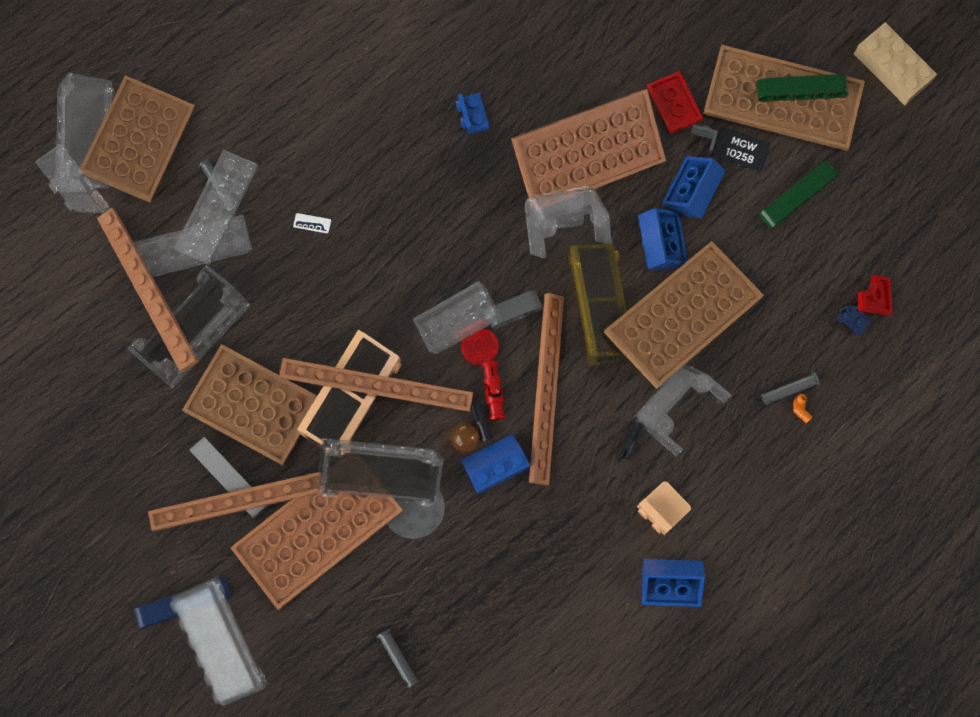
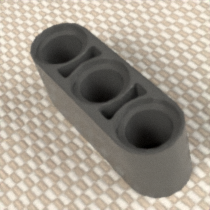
(517, 308)

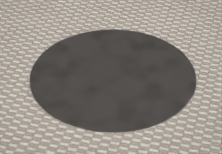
(417, 520)

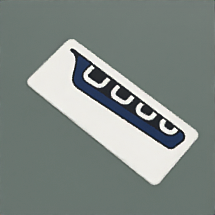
(312, 223)

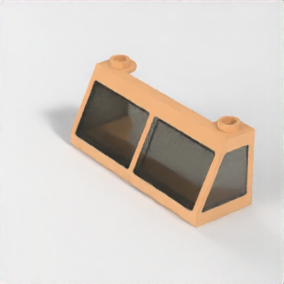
(340, 411)

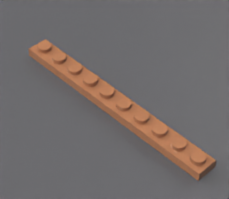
(147, 290)
(375, 384)
(546, 389)
(234, 502)

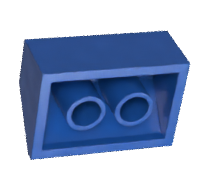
(694, 186)
(662, 239)
(495, 464)
(672, 582)

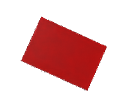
(674, 102)

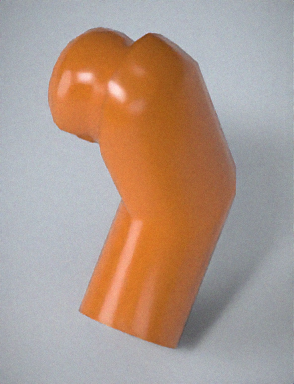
(799, 408)

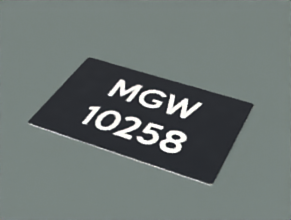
(741, 149)

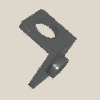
(707, 132)

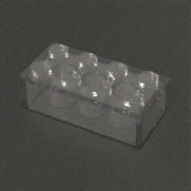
(457, 318)

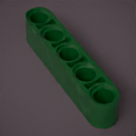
(802, 87)
(798, 194)

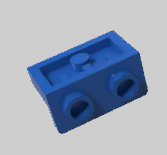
(473, 113)

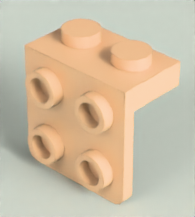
(663, 508)

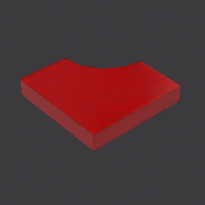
(877, 297)

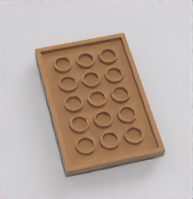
(137, 139)
(250, 404)

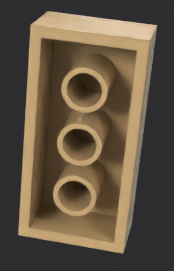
(895, 63)

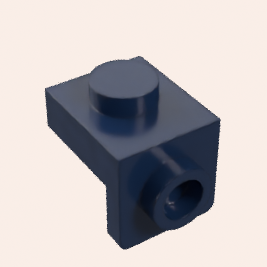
(854, 319)

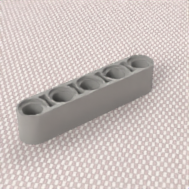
(221, 469)

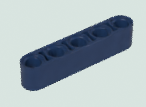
(162, 611)

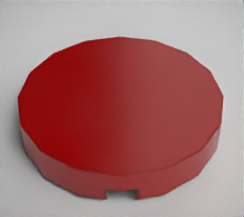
(480, 347)

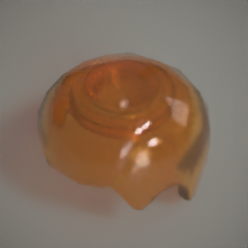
(464, 438)

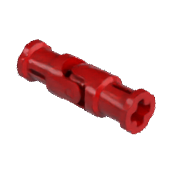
(492, 389)

